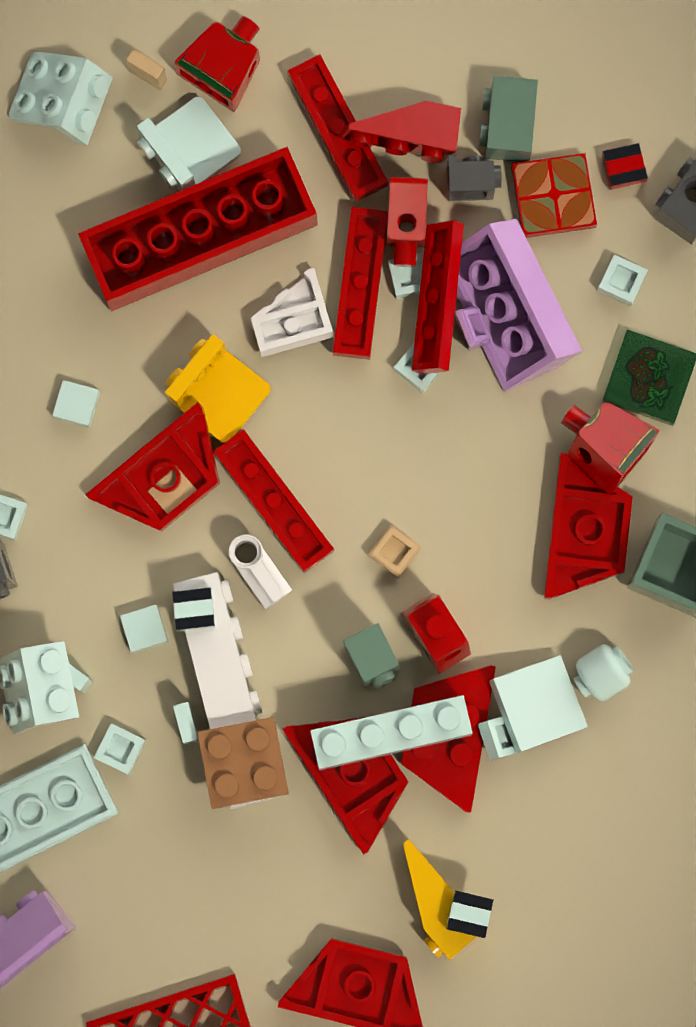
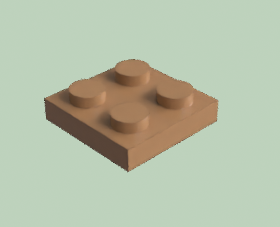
(243, 763)

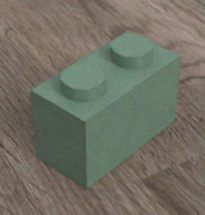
(510, 120)
(372, 657)

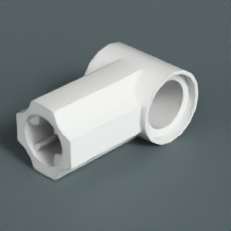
(261, 573)

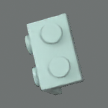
(61, 94)
(188, 144)
(37, 687)

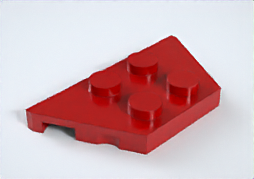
(181, 444)
(586, 531)
(454, 764)
(358, 791)
(356, 988)

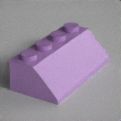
(516, 304)
(30, 933)

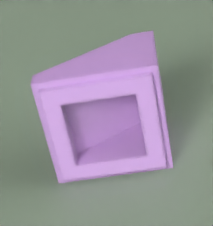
(473, 327)

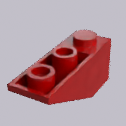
(417, 129)

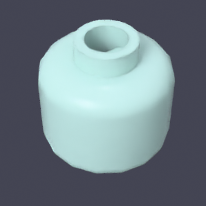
(603, 672)

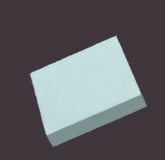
(538, 704)

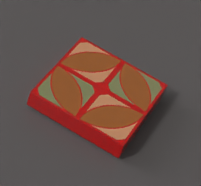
(554, 195)

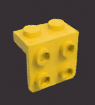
(221, 385)

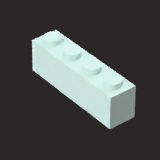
(391, 732)

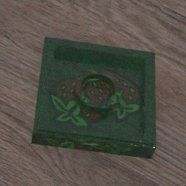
(650, 377)

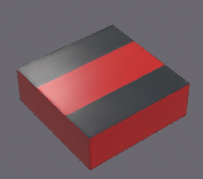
(624, 166)

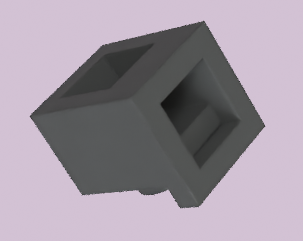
(472, 178)

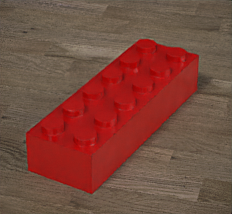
(199, 228)

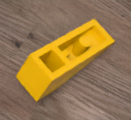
(434, 905)

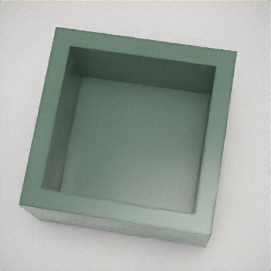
(668, 565)

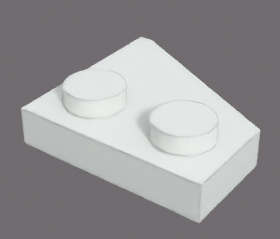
(293, 318)

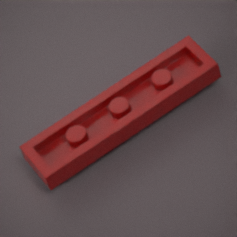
(330, 116)
(360, 283)
(437, 297)
(274, 501)

